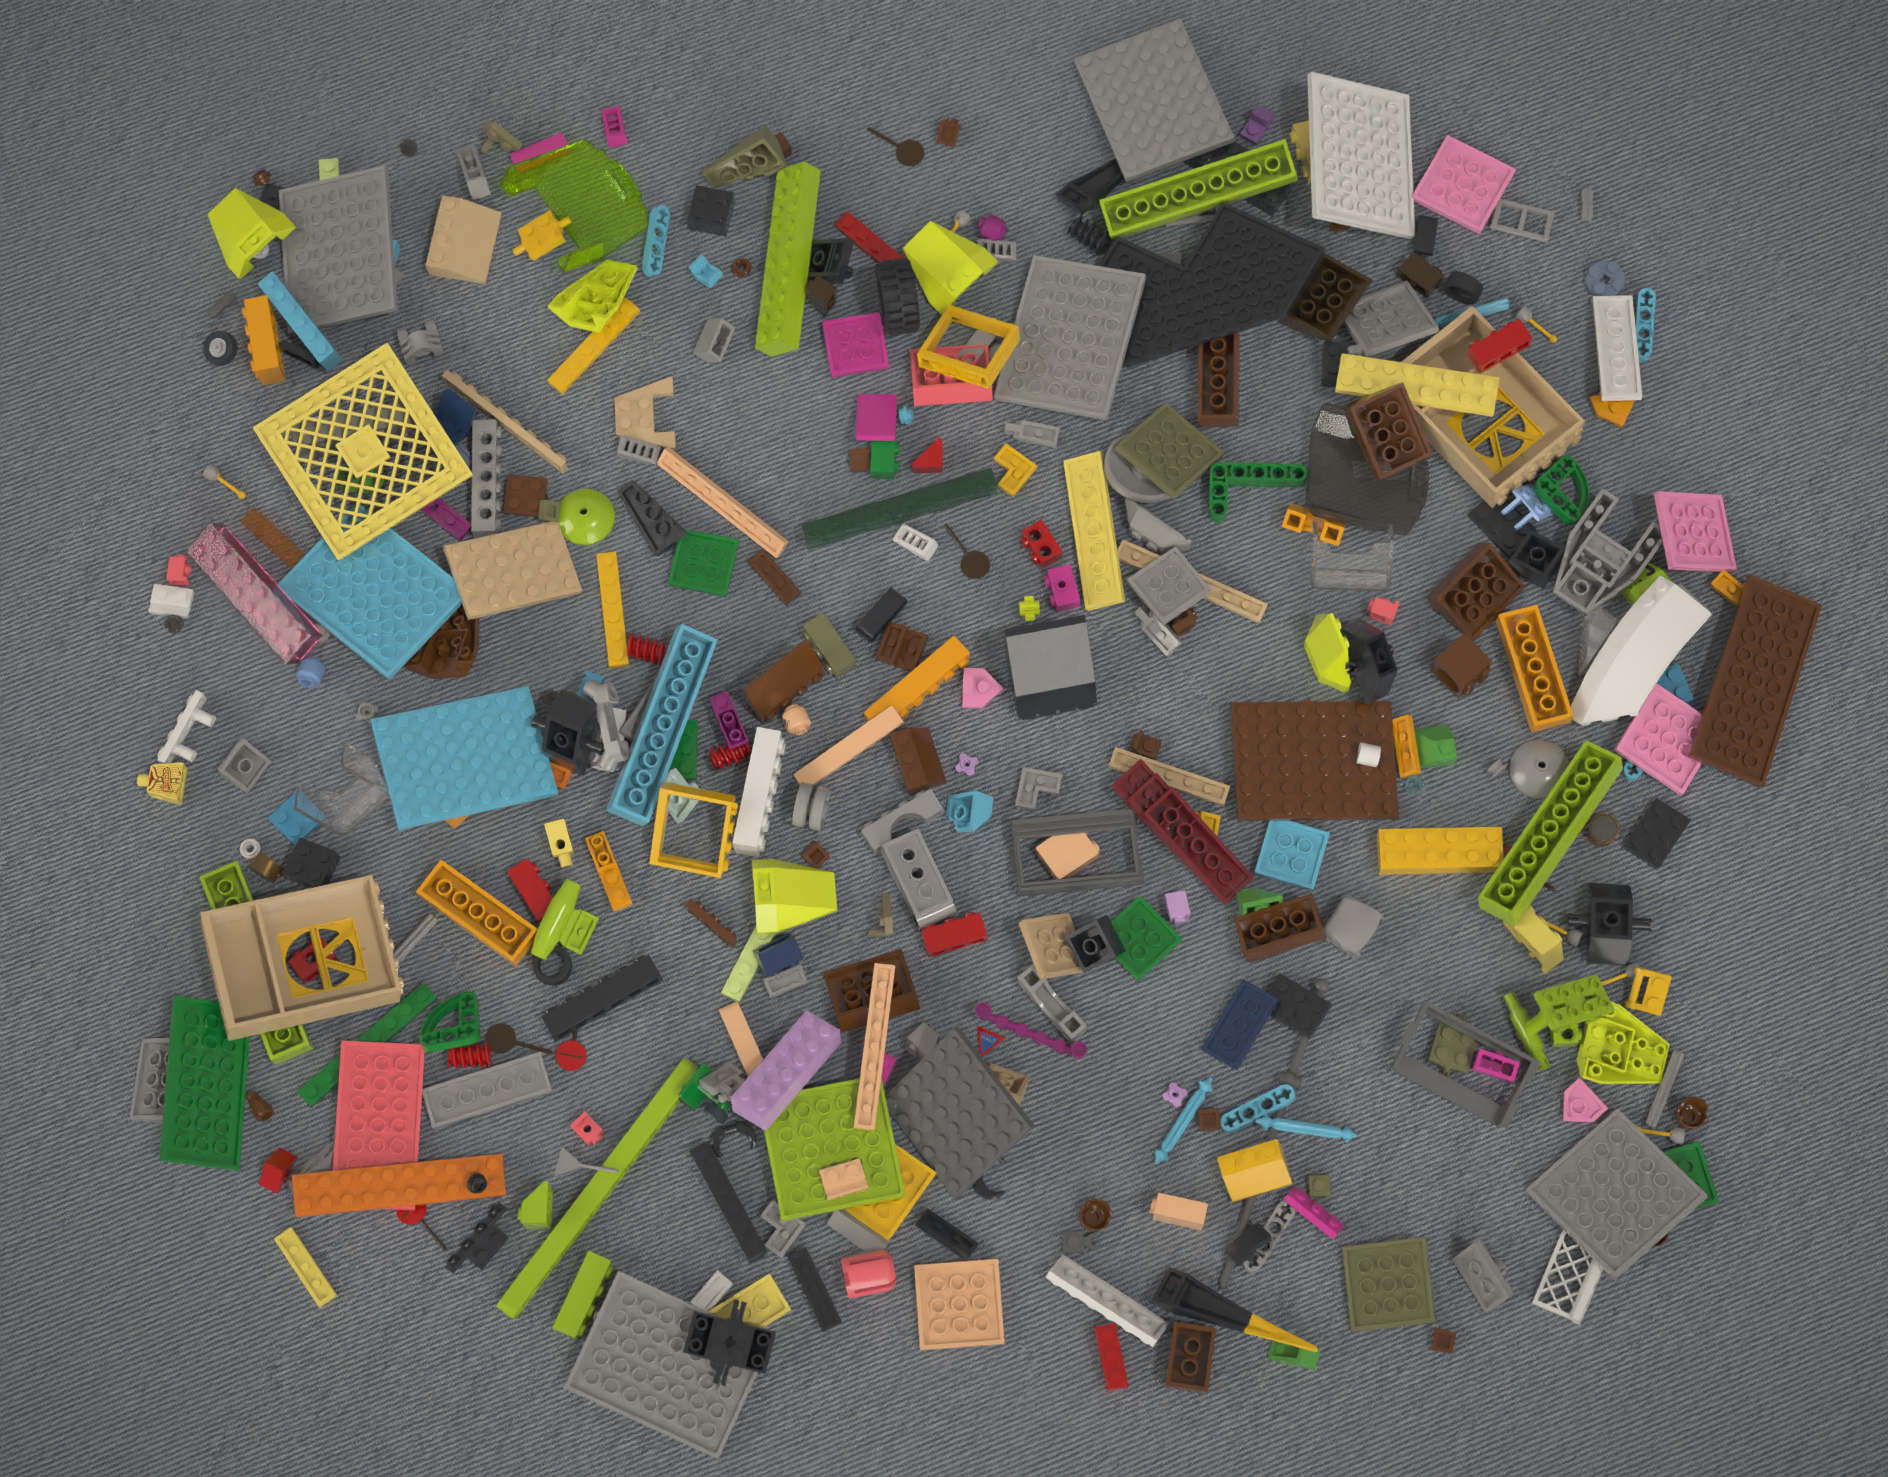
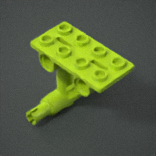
(1559, 1009)

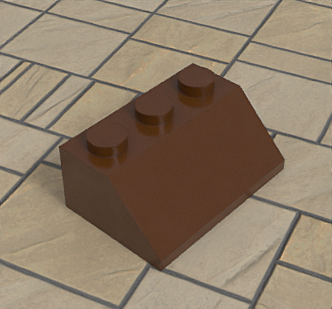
(917, 759)

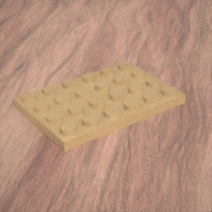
(512, 569)

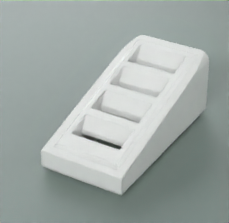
(925, 549)

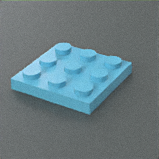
(1292, 853)

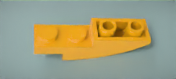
(608, 871)

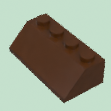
(1280, 928)

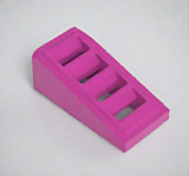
(618, 137)

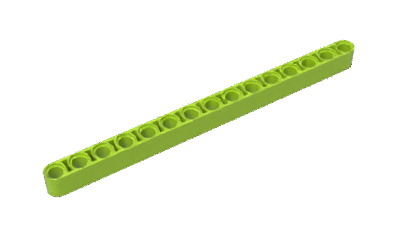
(596, 1192)

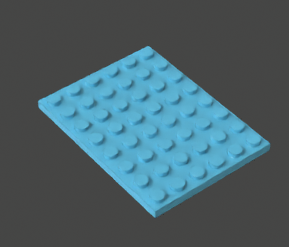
(375, 599)
(463, 758)

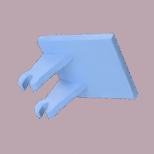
(1538, 508)

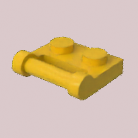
(1654, 993)

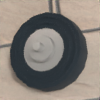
(220, 348)

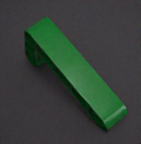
(1248, 479)

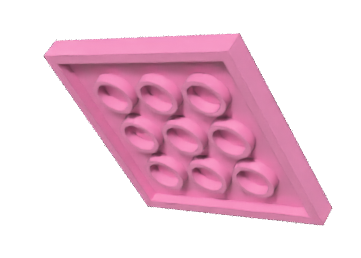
(1463, 184)
(1695, 532)
(1662, 739)

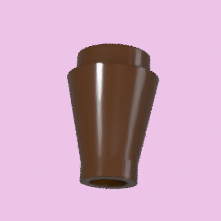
(261, 1108)

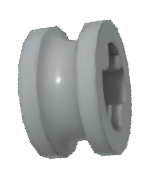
(1497, 768)

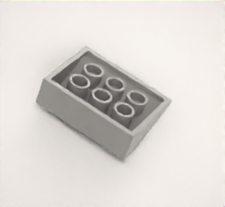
(150, 1081)

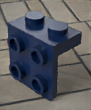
(455, 416)

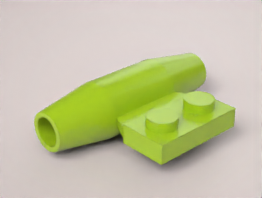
(564, 923)

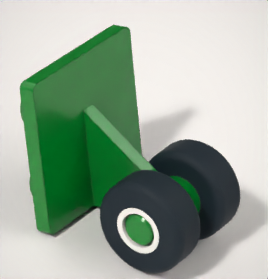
(693, 1096)

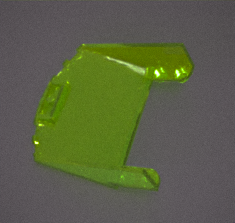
(588, 189)

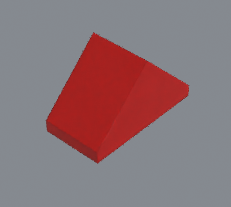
(931, 460)
(277, 1169)

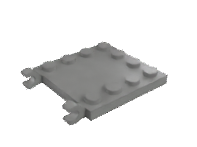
(1388, 320)

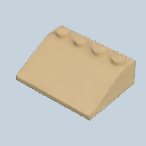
(463, 240)

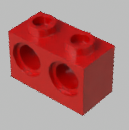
(1045, 542)

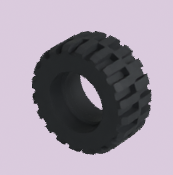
(897, 296)

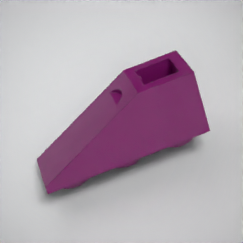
(728, 720)

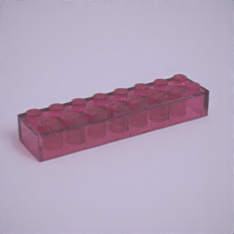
(254, 593)

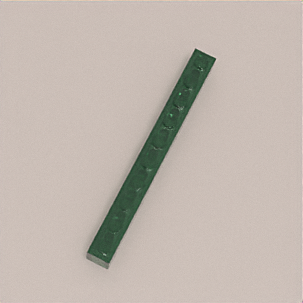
(899, 508)

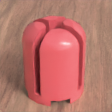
(869, 1273)

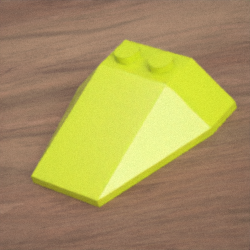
(946, 264)
(595, 296)

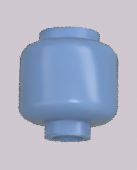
(310, 672)

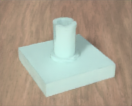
(679, 806)

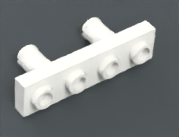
(184, 723)

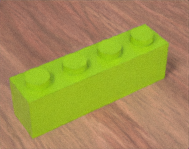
(583, 1295)

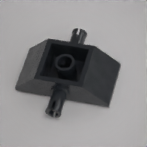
(1370, 659)
(569, 732)
(1608, 942)
(707, 1339)

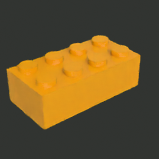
(264, 340)

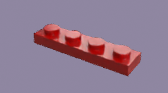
(865, 238)

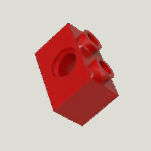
(306, 970)

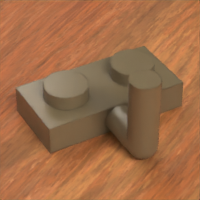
(498, 133)
(885, 918)

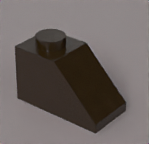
(821, 294)

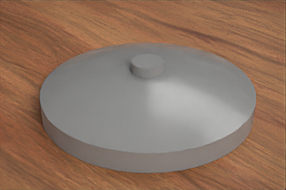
(1128, 479)

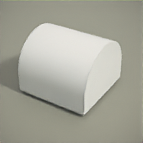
(1368, 754)

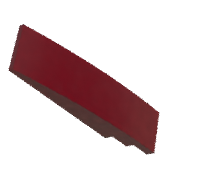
(1182, 831)

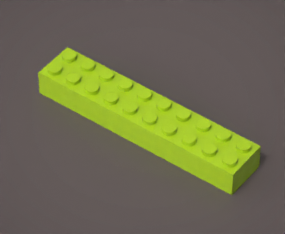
(1199, 190)
(787, 259)
(1550, 833)
(230, 887)

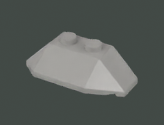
(1152, 530)

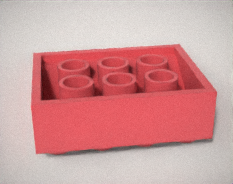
(936, 388)

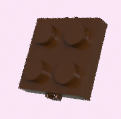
(524, 495)

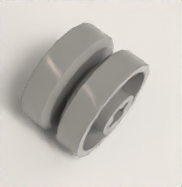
(811, 807)

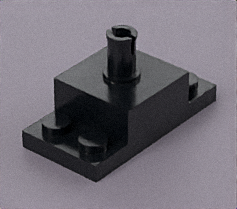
(830, 260)

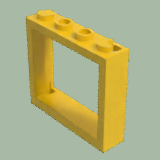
(962, 370)
(687, 864)

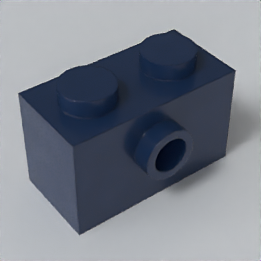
(778, 955)

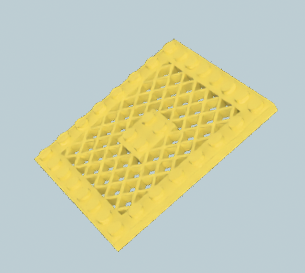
(362, 451)

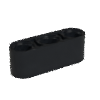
(881, 614)

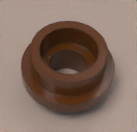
(261, 177)
(741, 262)

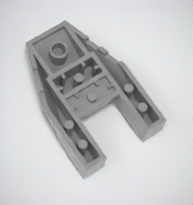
(1596, 565)

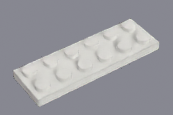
(1617, 348)
(1107, 1300)

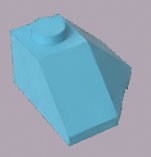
(969, 810)

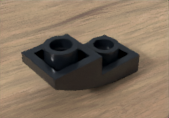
(1425, 235)
(1243, 1247)

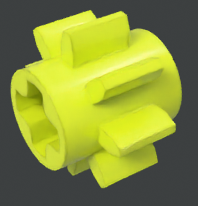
(1029, 608)

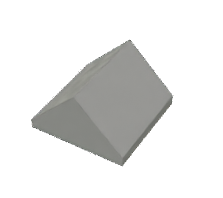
(244, 766)

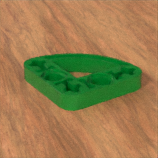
(1551, 486)
(465, 1027)

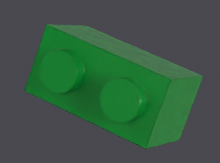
(883, 459)

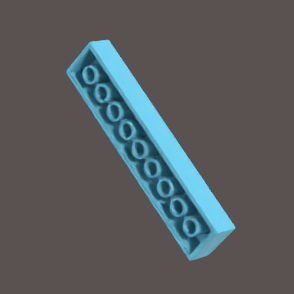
(661, 725)

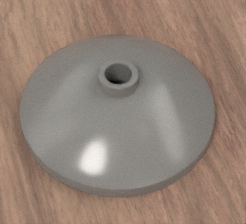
(1526, 773)

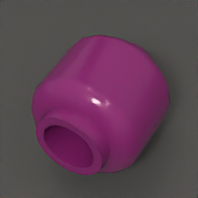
(992, 228)

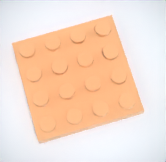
(959, 1304)

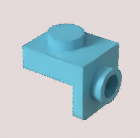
(705, 272)

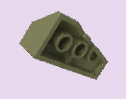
(751, 157)

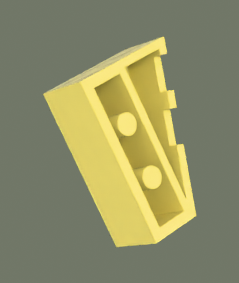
(1301, 138)
(1538, 939)

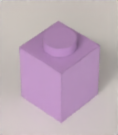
(1177, 907)

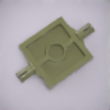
(1452, 1049)

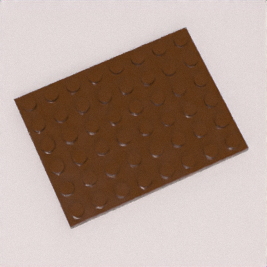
(1303, 759)

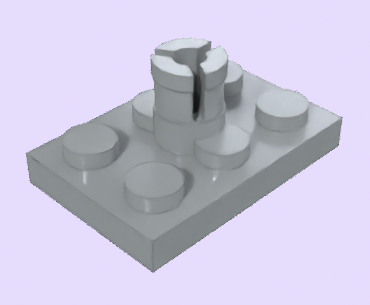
(1483, 1276)

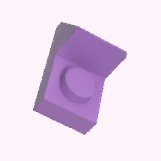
(1257, 125)

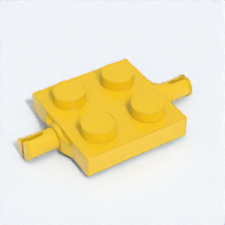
(541, 235)

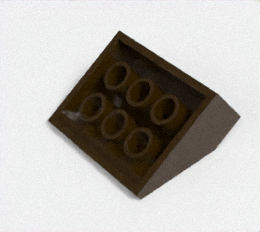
(1327, 299)

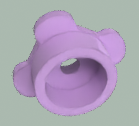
(969, 770)
(1173, 1088)

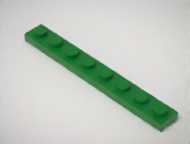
(381, 1032)

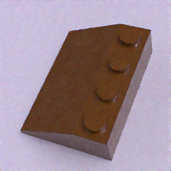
(1388, 430)
(1476, 590)
(784, 682)
(852, 986)

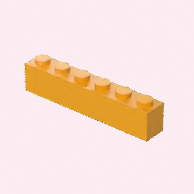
(922, 680)

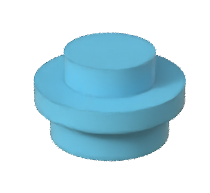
(906, 415)

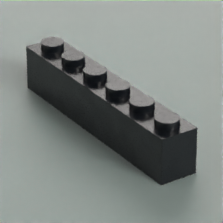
(601, 998)
(728, 1202)

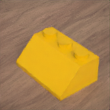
(1255, 1170)

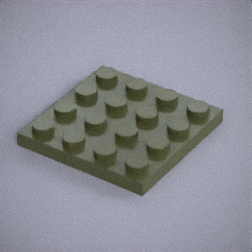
(1169, 451)
(1389, 1284)

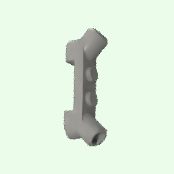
(614, 749)

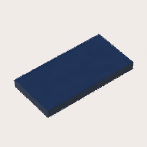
(1240, 1024)

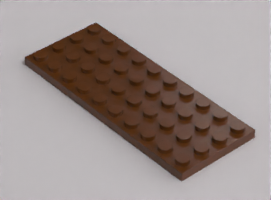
(1755, 681)

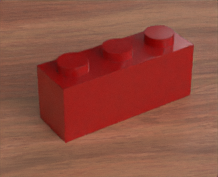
(1499, 345)
(531, 887)
(954, 934)
(1111, 1358)

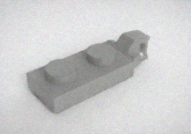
(1033, 433)
(1159, 634)

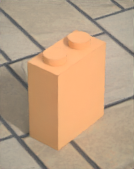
(1067, 854)
(1179, 1211)

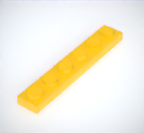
(592, 347)
(612, 610)

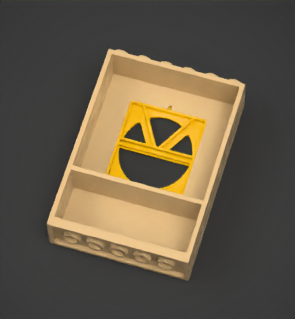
(1547, 417)
(250, 948)

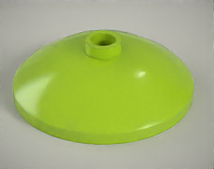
(592, 526)

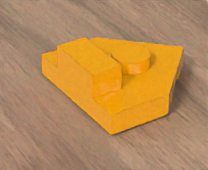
(1612, 411)

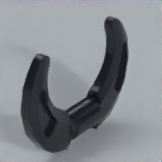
(720, 1132)
(982, 1190)

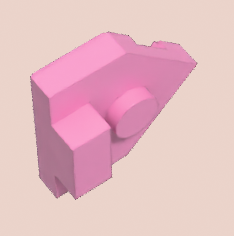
(978, 688)
(1582, 1103)

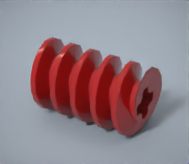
(646, 650)
(726, 755)
(473, 1055)

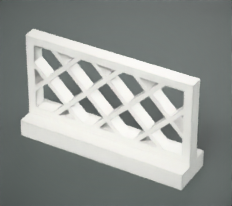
(1586, 1290)

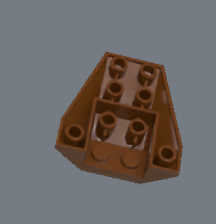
(449, 650)

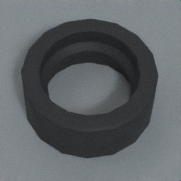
(1463, 287)
(552, 981)

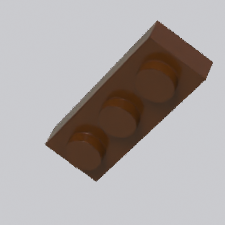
(711, 922)

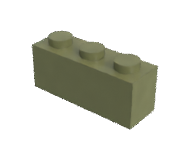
(828, 646)

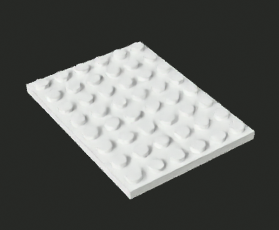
(1360, 156)

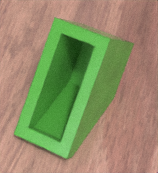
(1293, 1355)

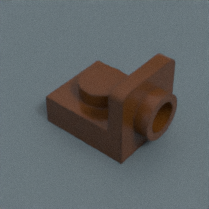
(949, 132)
(1185, 624)
(1145, 745)

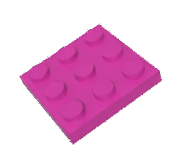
(855, 344)

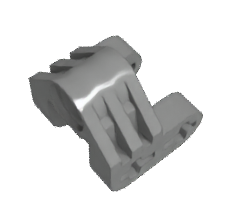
(420, 342)

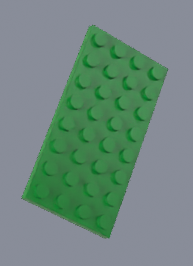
(203, 1088)

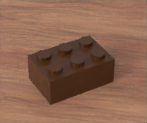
(1190, 1358)

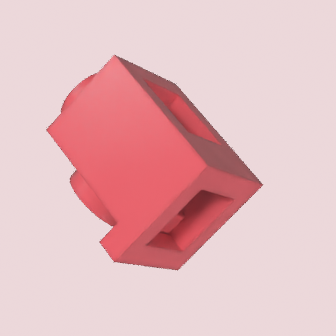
(178, 571)
(1382, 610)
(581, 1123)

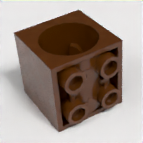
(1462, 666)

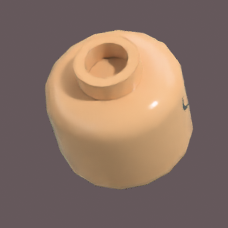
(796, 720)

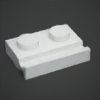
(171, 600)

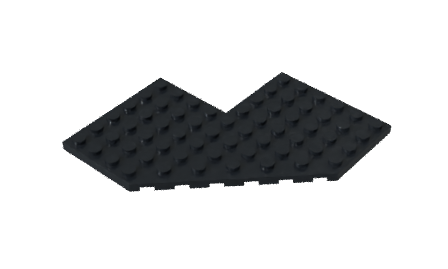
(1233, 281)

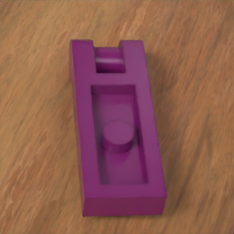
(448, 519)

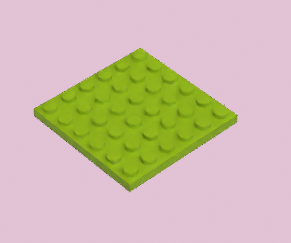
(820, 1134)

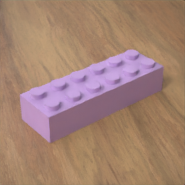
(786, 1070)

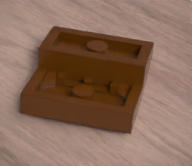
(901, 647)

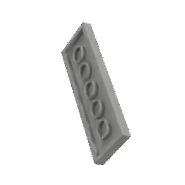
(486, 1090)

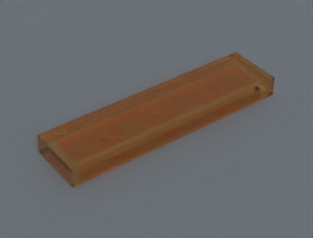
(272, 538)

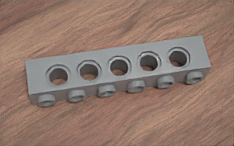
(480, 432)

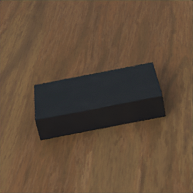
(298, 353)

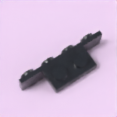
(482, 1243)

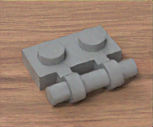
(721, 1080)

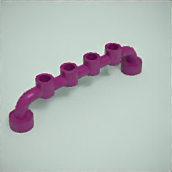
(1077, 1050)

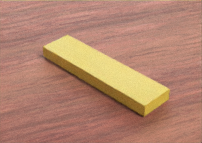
(305, 1267)

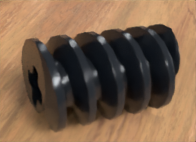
(1088, 235)

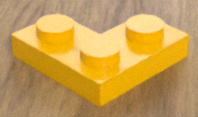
(1018, 468)

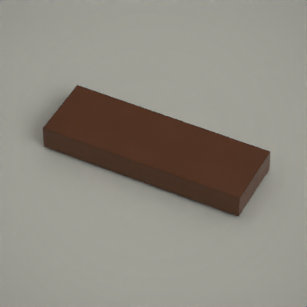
(774, 577)

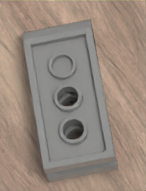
(924, 897)

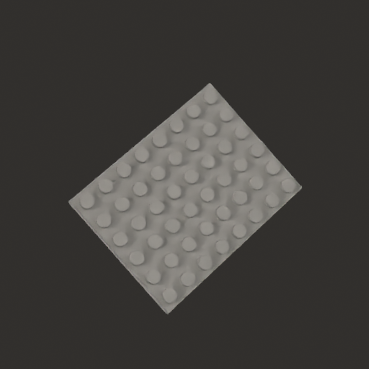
(1154, 100)
(341, 247)
(1071, 337)
(640, 1371)

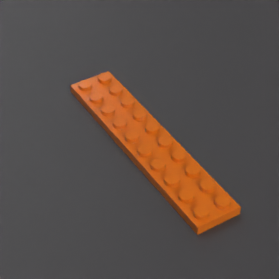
(395, 1185)

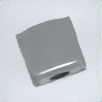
(1352, 926)

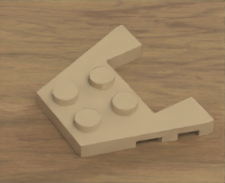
(636, 414)

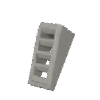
(987, 243)
(625, 440)

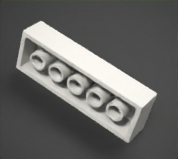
(758, 792)

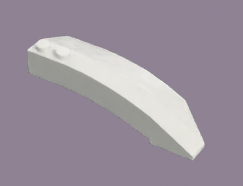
(1638, 653)

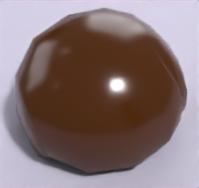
(1692, 1112)
(1095, 1215)

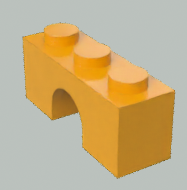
(1300, 519)

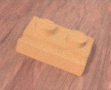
(843, 1179)

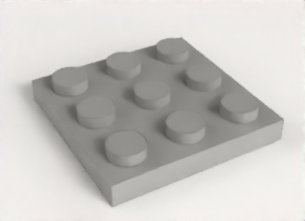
(1169, 585)

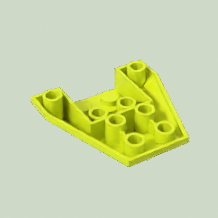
(245, 227)
(1328, 652)
(790, 894)
(1621, 1050)

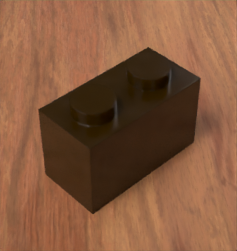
(1420, 274)

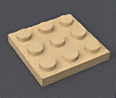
(1048, 945)

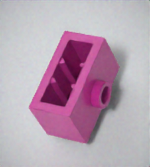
(1063, 588)
(1495, 1065)

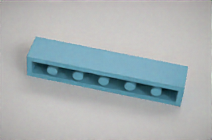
(300, 321)

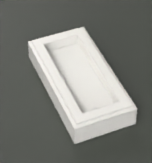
(712, 1292)

